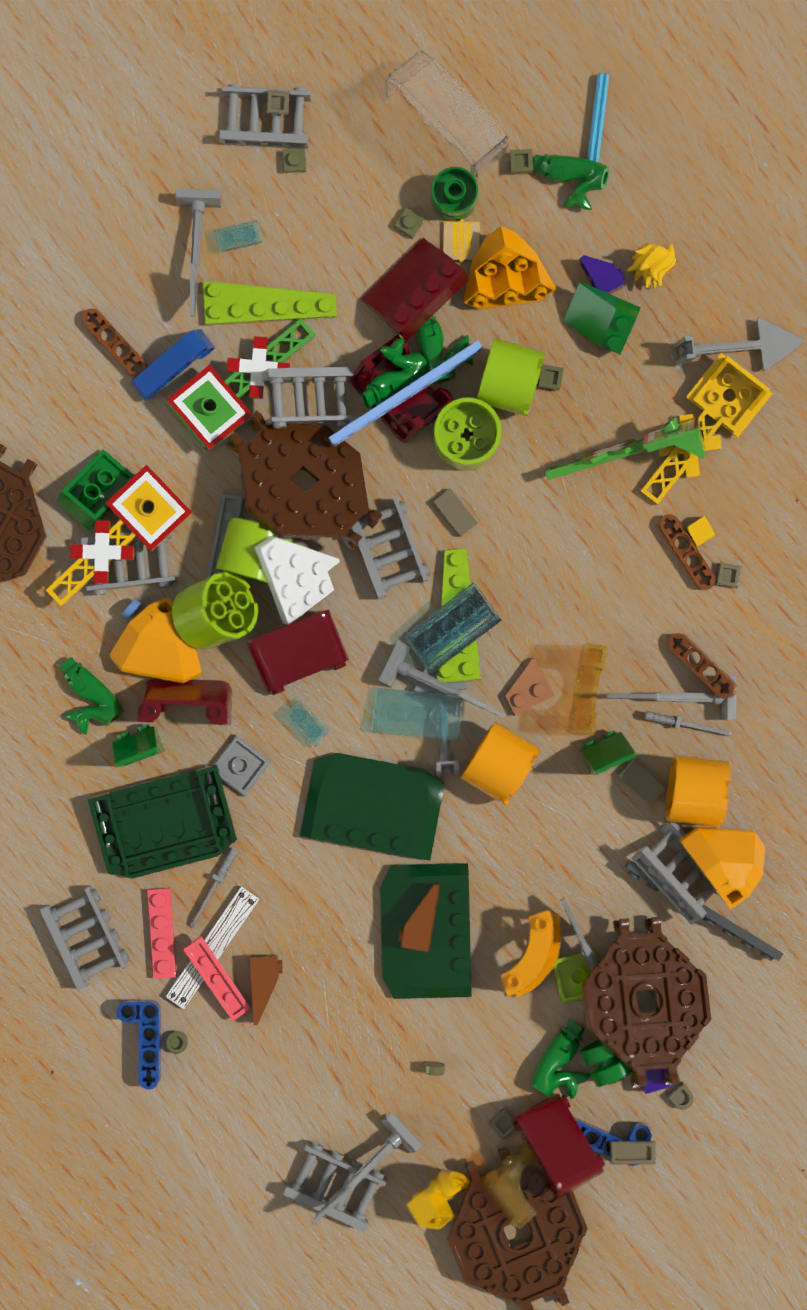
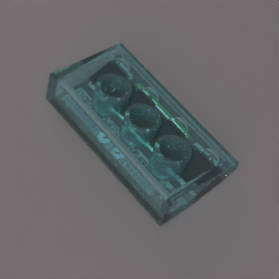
(452, 628)

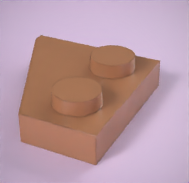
(529, 689)

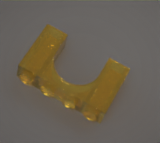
(590, 666)
(505, 1187)

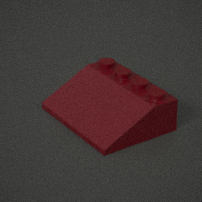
(415, 288)

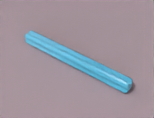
(598, 117)

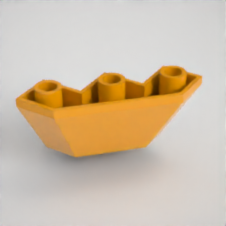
(506, 273)
(154, 647)
(728, 859)

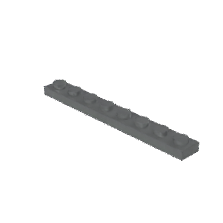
(712, 918)

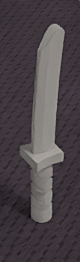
(676, 722)
(218, 878)

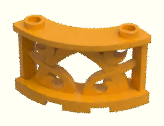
(539, 957)

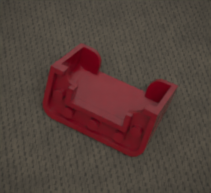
(414, 413)
(297, 651)
(210, 693)
(558, 1144)

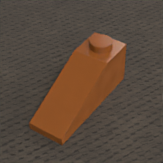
(419, 927)
(264, 977)

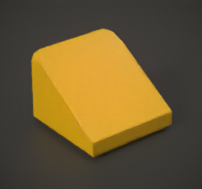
(700, 531)

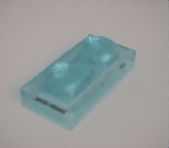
(238, 236)
(306, 723)

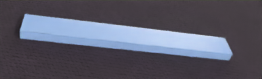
(406, 393)

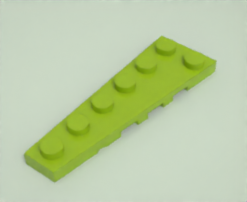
(252, 304)
(455, 579)

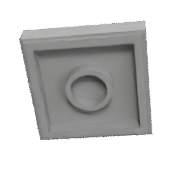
(241, 765)

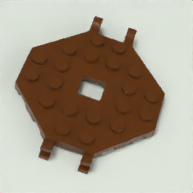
(285, 508)
(20, 521)
(680, 994)
(526, 1269)

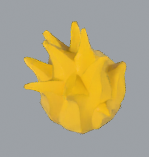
(653, 263)

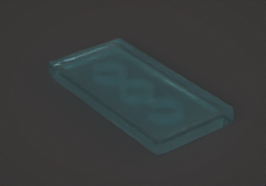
(417, 714)

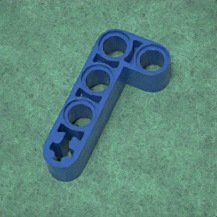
(171, 363)
(145, 1043)
(604, 1136)

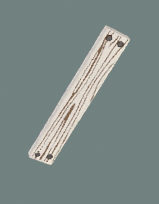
(217, 940)

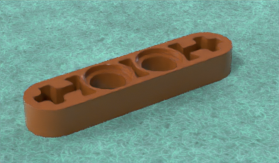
(114, 343)
(683, 554)
(702, 665)

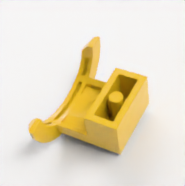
(431, 1205)

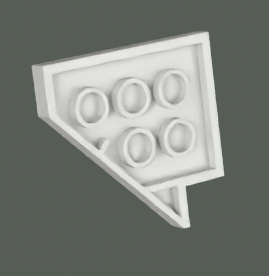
(295, 576)

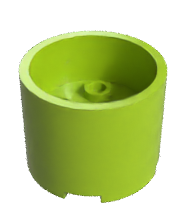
(511, 376)
(478, 420)
(239, 551)
(214, 611)

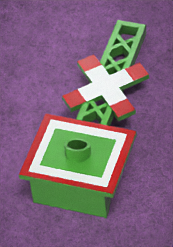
(230, 412)
(683, 435)

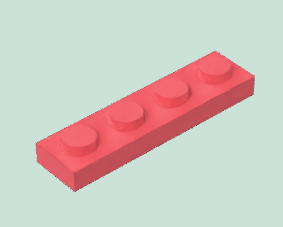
(162, 933)
(216, 978)

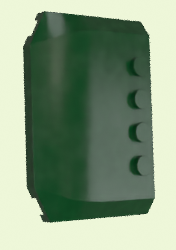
(373, 805)
(163, 822)
(447, 965)

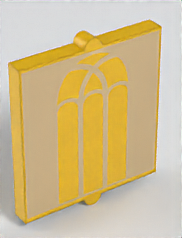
(461, 240)

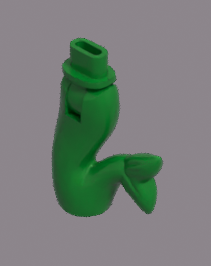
(568, 168)
(430, 344)
(392, 382)
(89, 687)
(557, 1054)

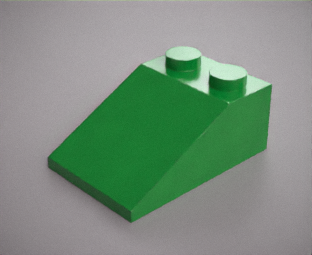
(601, 317)
(91, 489)
(136, 747)
(607, 753)

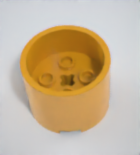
(500, 763)
(697, 791)

